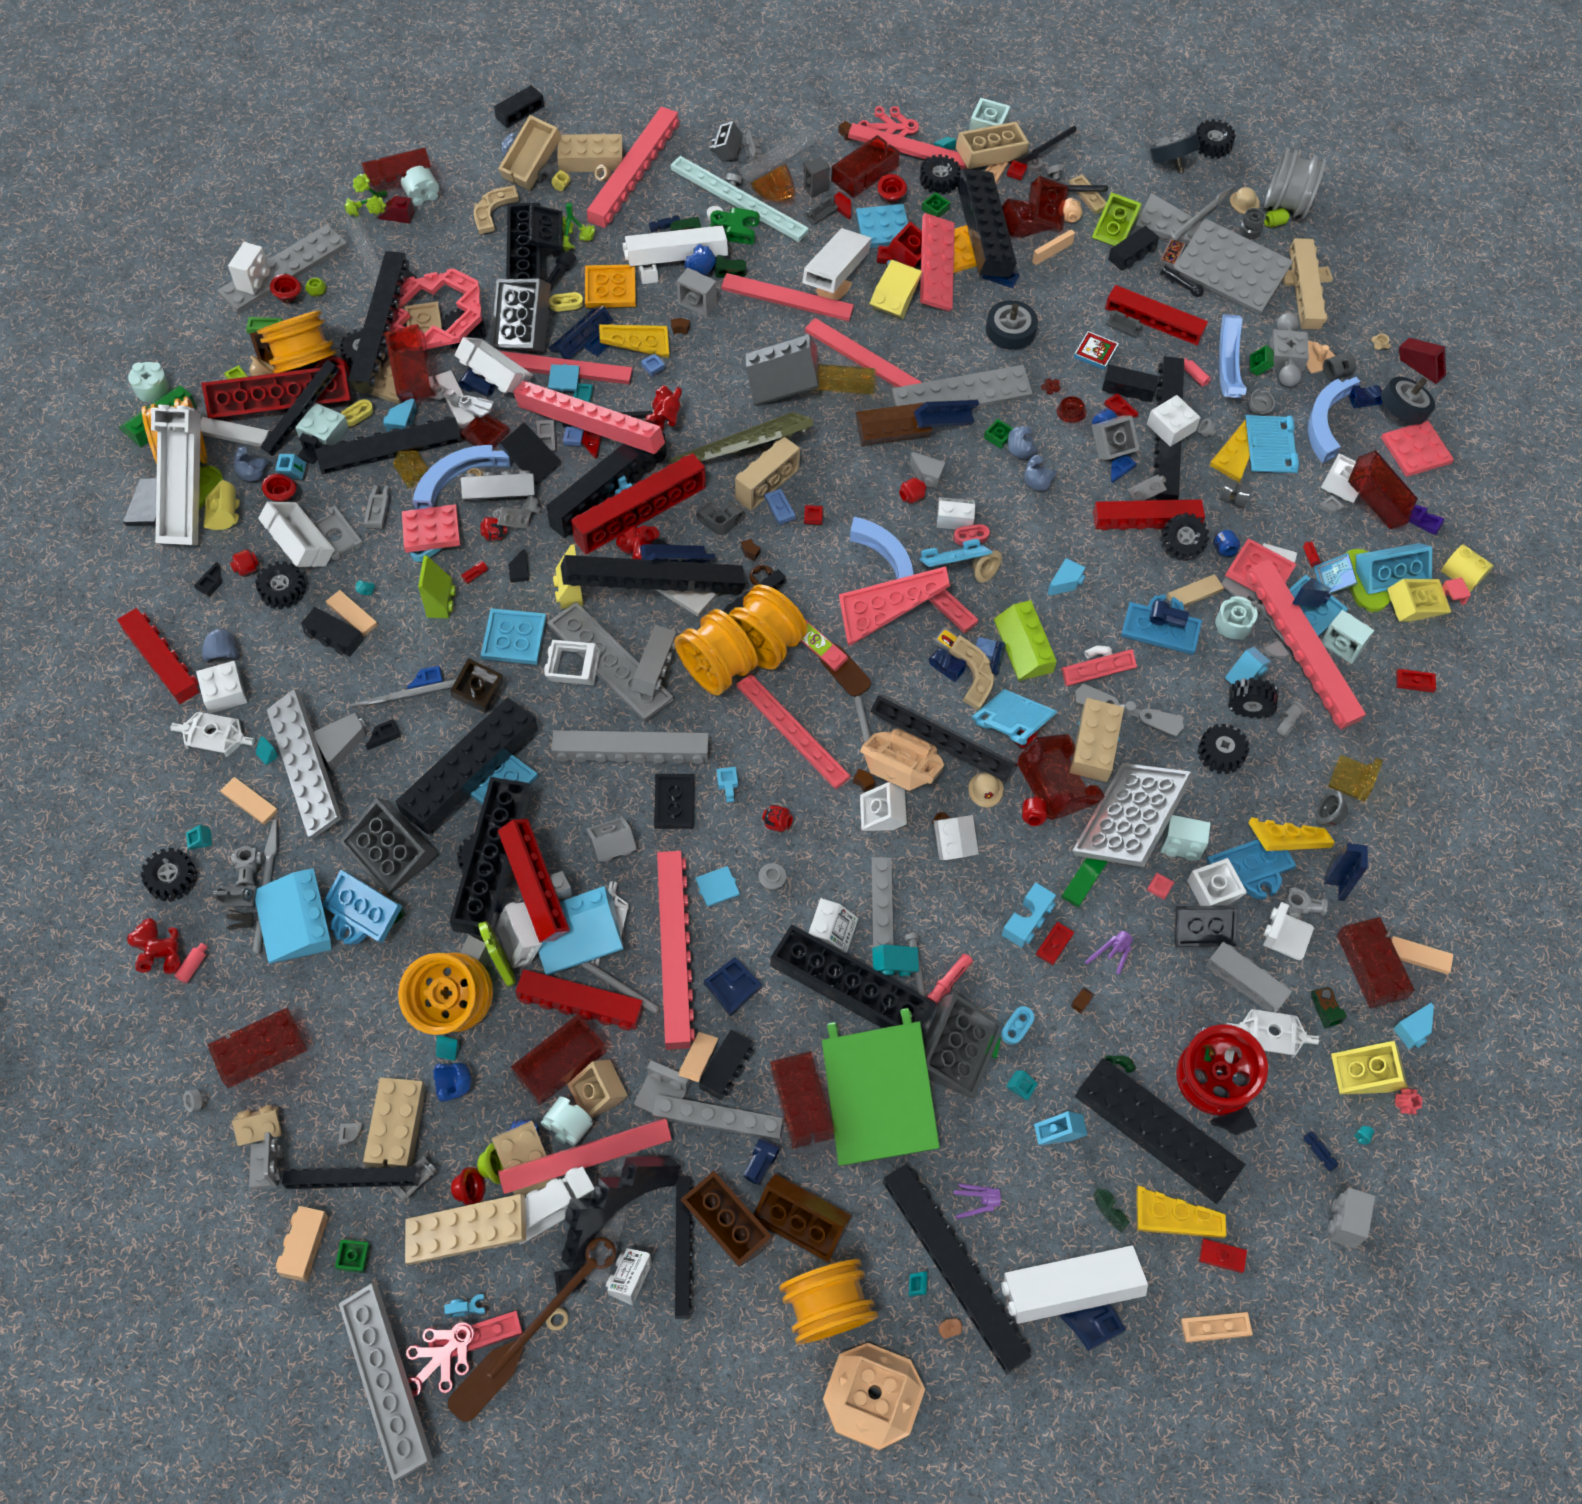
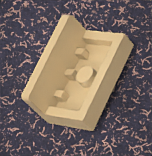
(252, 1126)

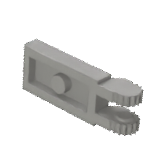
(377, 508)

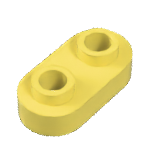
(566, 301)
(355, 413)

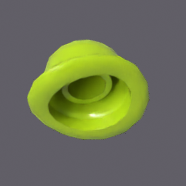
(489, 1164)

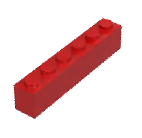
(1157, 315)
(1143, 514)
(158, 656)
(533, 880)
(579, 999)

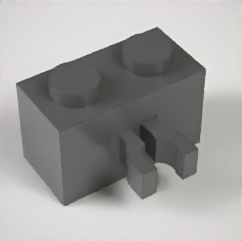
(727, 141)
(816, 176)

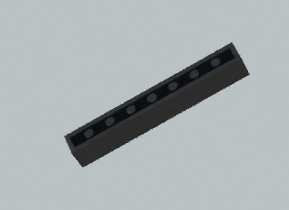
(386, 445)
(944, 738)

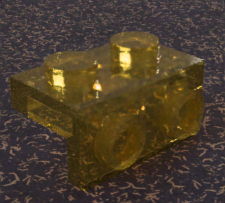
(410, 467)

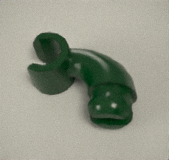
(1124, 1061)

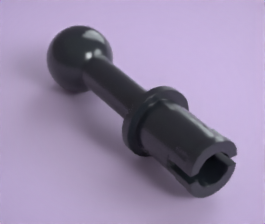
(1196, 290)

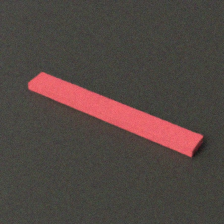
(903, 144)
(787, 297)
(859, 354)
(587, 370)
(793, 731)
(584, 1155)

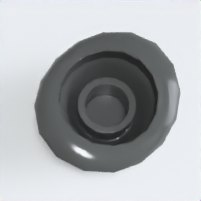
(1332, 809)

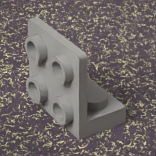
(663, 1082)
(264, 1163)

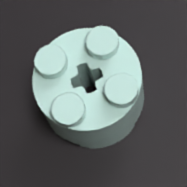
(420, 185)
(148, 381)
(1236, 618)
(567, 1121)

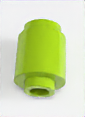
(1276, 218)

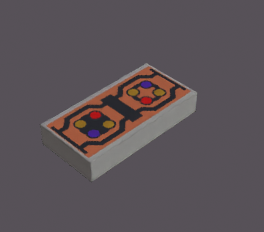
(1172, 253)

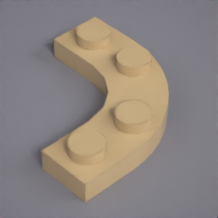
(489, 202)
(980, 668)

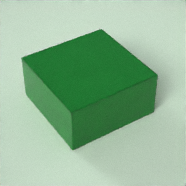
(936, 205)
(1261, 360)
(998, 433)
(352, 1256)

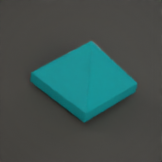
(918, 1284)

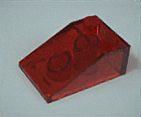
(1048, 202)
(1019, 219)

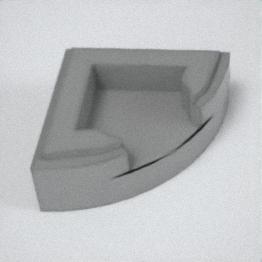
(1331, 504)
(1276, 650)
(349, 1132)

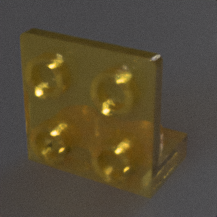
(1355, 777)

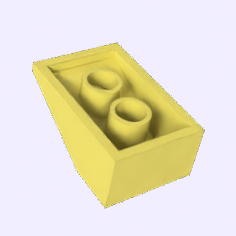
(895, 289)
(566, 593)
(1418, 599)
(1369, 1069)

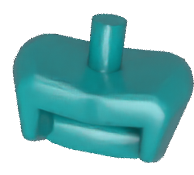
(365, 588)
(1364, 1135)

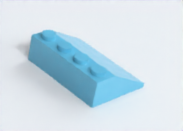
(292, 917)
(591, 934)

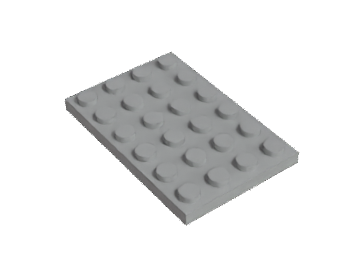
(1232, 266)
(1133, 814)

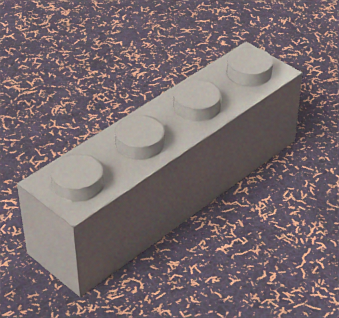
(498, 486)
(653, 661)
(1248, 978)

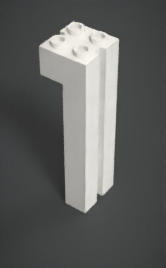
(177, 474)

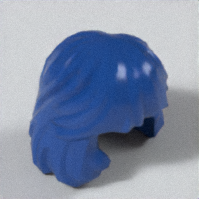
(701, 260)
(451, 1081)

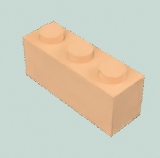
(301, 1244)

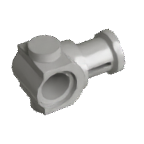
(248, 867)
(1305, 903)

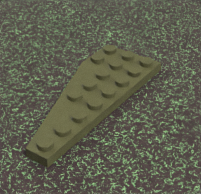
(773, 429)

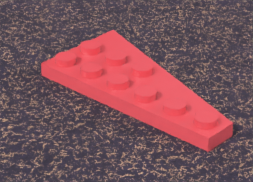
(879, 604)

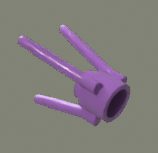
(1120, 943)
(989, 1197)

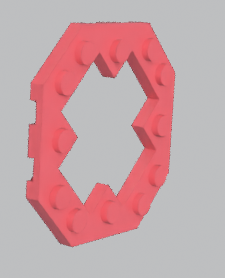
(469, 302)

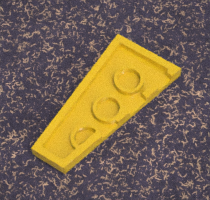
(637, 337)
(1234, 454)
(1290, 837)
(1173, 1216)

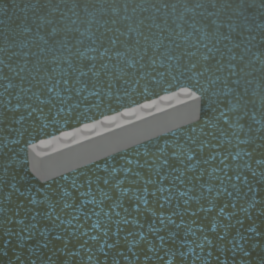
(630, 746)

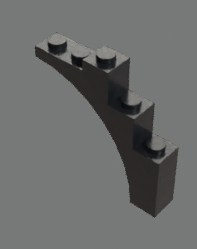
(610, 1195)

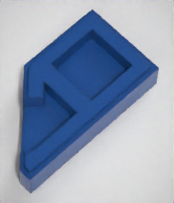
(1121, 466)
(426, 677)

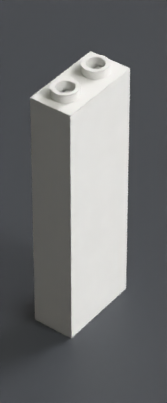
(673, 245)
(836, 260)
(1074, 1284)

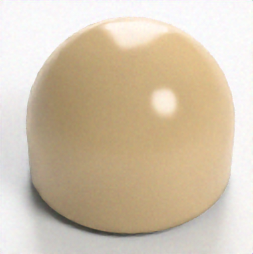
(607, 172)
(559, 1310)

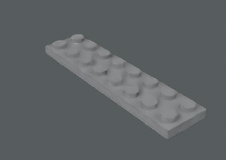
(292, 261)
(986, 387)
(615, 664)
(304, 764)
(385, 1382)

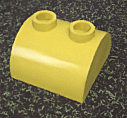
(221, 507)
(1468, 565)

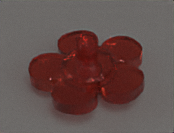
(1051, 386)

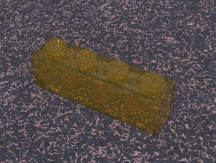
(846, 379)

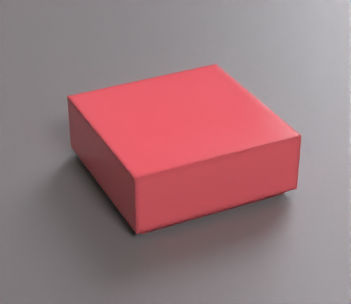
(1160, 886)

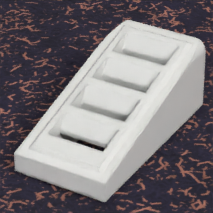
(648, 273)

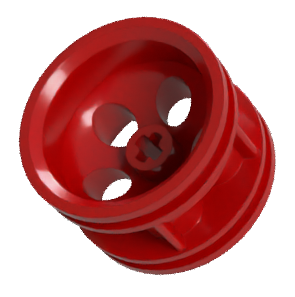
(1251, 1064)

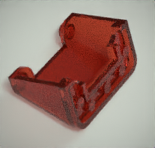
(1047, 768)

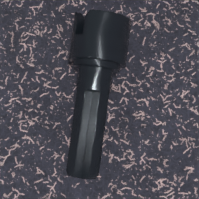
(563, 263)

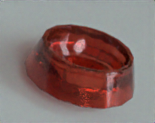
(1071, 409)

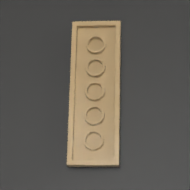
(465, 1229)

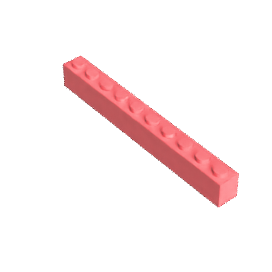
(632, 167)
(589, 417)
(1305, 644)
(673, 950)

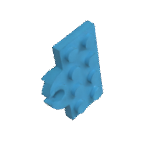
(1139, 628)
(1257, 867)
(359, 910)

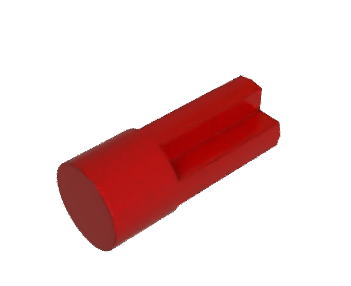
(1311, 553)
(474, 572)

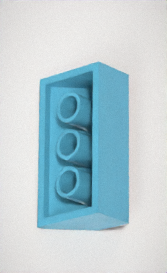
(1388, 566)

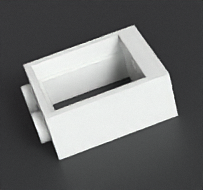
(590, 663)
(517, 935)

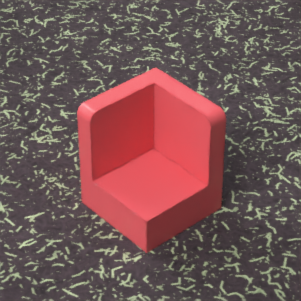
(1457, 590)

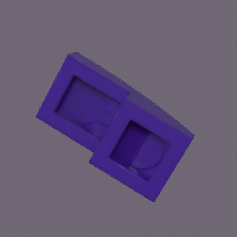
(1425, 520)

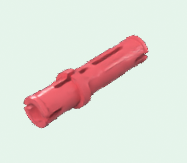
(944, 985)

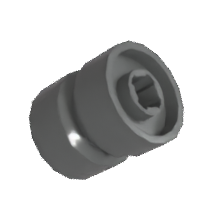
(1252, 223)
(1339, 366)
(1242, 493)

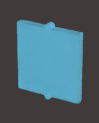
(563, 377)
(717, 886)

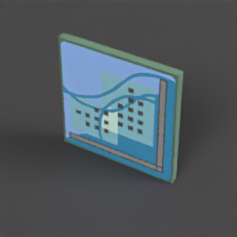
(1336, 573)

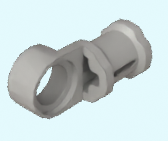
(1289, 718)

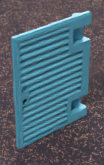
(1271, 444)
(954, 555)
(1012, 712)

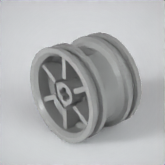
(1295, 183)

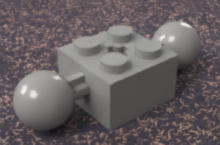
(1289, 349)

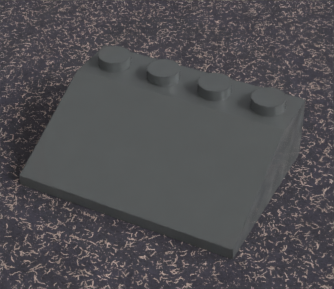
(520, 314)
(783, 370)
(387, 846)
(958, 1044)

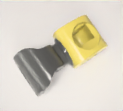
(559, 179)

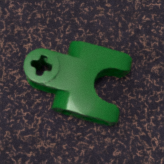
(736, 223)

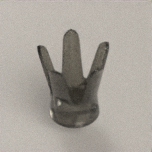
(246, 918)

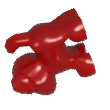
(665, 406)
(636, 537)
(146, 938)

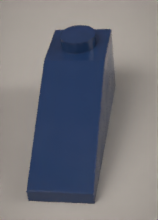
(1312, 594)

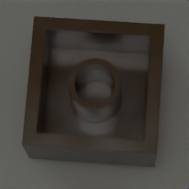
(476, 685)

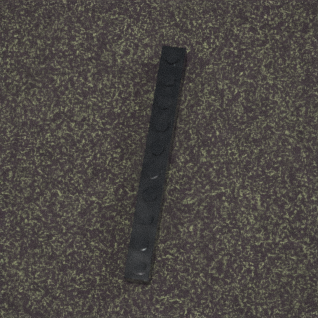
(378, 320)
(1169, 458)
(652, 574)
(957, 1270)

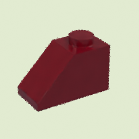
(398, 210)

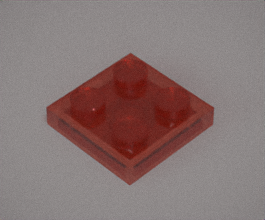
(484, 431)

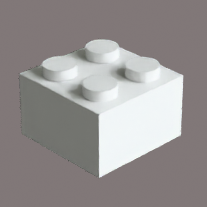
(249, 268)
(1173, 420)
(221, 687)

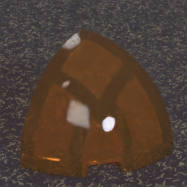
(775, 185)

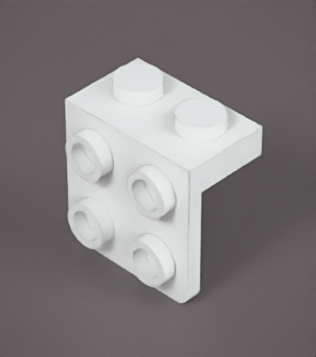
(1287, 933)

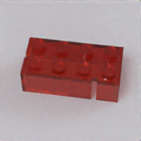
(393, 166)
(865, 166)
(410, 363)
(1382, 489)
(1375, 962)
(257, 1047)
(558, 1059)
(801, 1100)

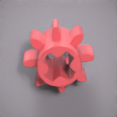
(1408, 1101)

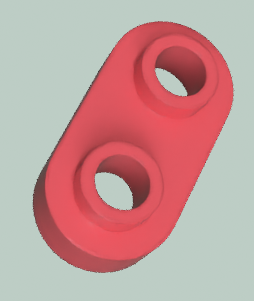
(971, 532)

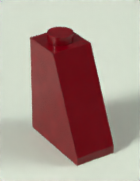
(1424, 358)

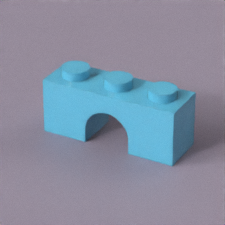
(1021, 929)

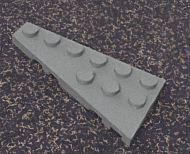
(1165, 219)

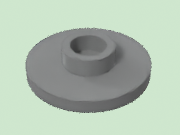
(772, 876)

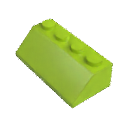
(1025, 641)

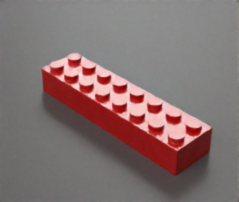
(269, 392)
(638, 503)

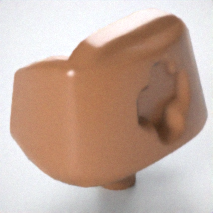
(950, 1328)

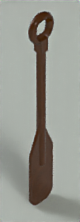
(849, 674)
(501, 1362)

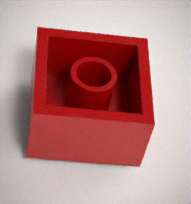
(907, 246)

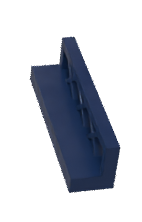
(581, 332)
(945, 413)
(677, 553)
(1348, 869)

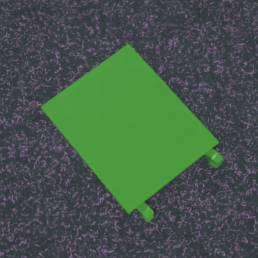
(880, 1092)

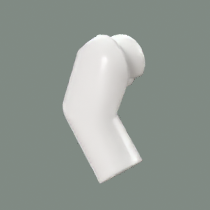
(1098, 650)

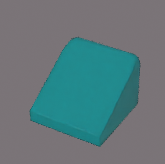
(947, 143)
(265, 751)
(199, 837)
(447, 1047)
(1022, 1084)

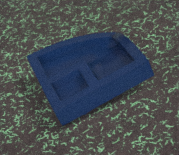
(732, 985)
(1094, 1325)

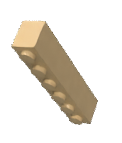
(1307, 284)

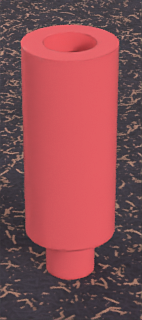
(1196, 372)
(191, 963)

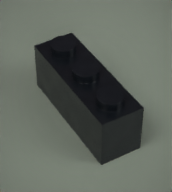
(519, 106)
(1133, 248)
(1130, 383)
(332, 632)
(726, 1065)

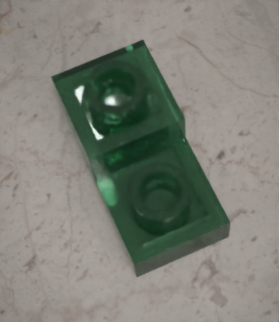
(1105, 1202)

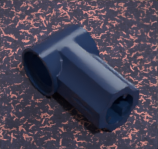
(474, 382)
(1163, 613)
(763, 1156)

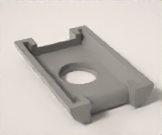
(333, 522)

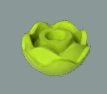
(315, 287)

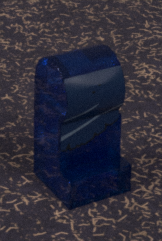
(1365, 396)
(947, 664)

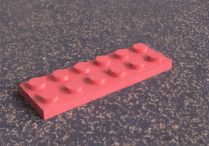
(937, 262)

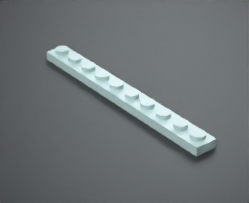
(739, 198)

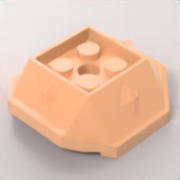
(902, 758)
(869, 1420)

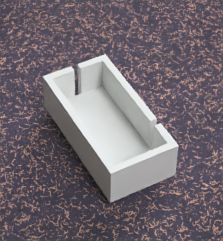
(491, 364)
(296, 534)
(549, 1204)

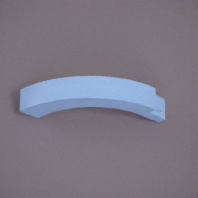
(1229, 347)
(1318, 429)
(452, 466)
(883, 542)

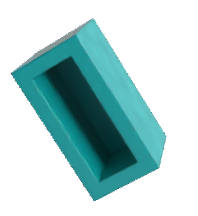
(895, 960)

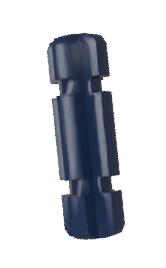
(662, 223)
(997, 657)
(1321, 1151)

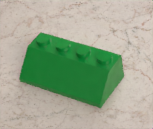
(135, 428)

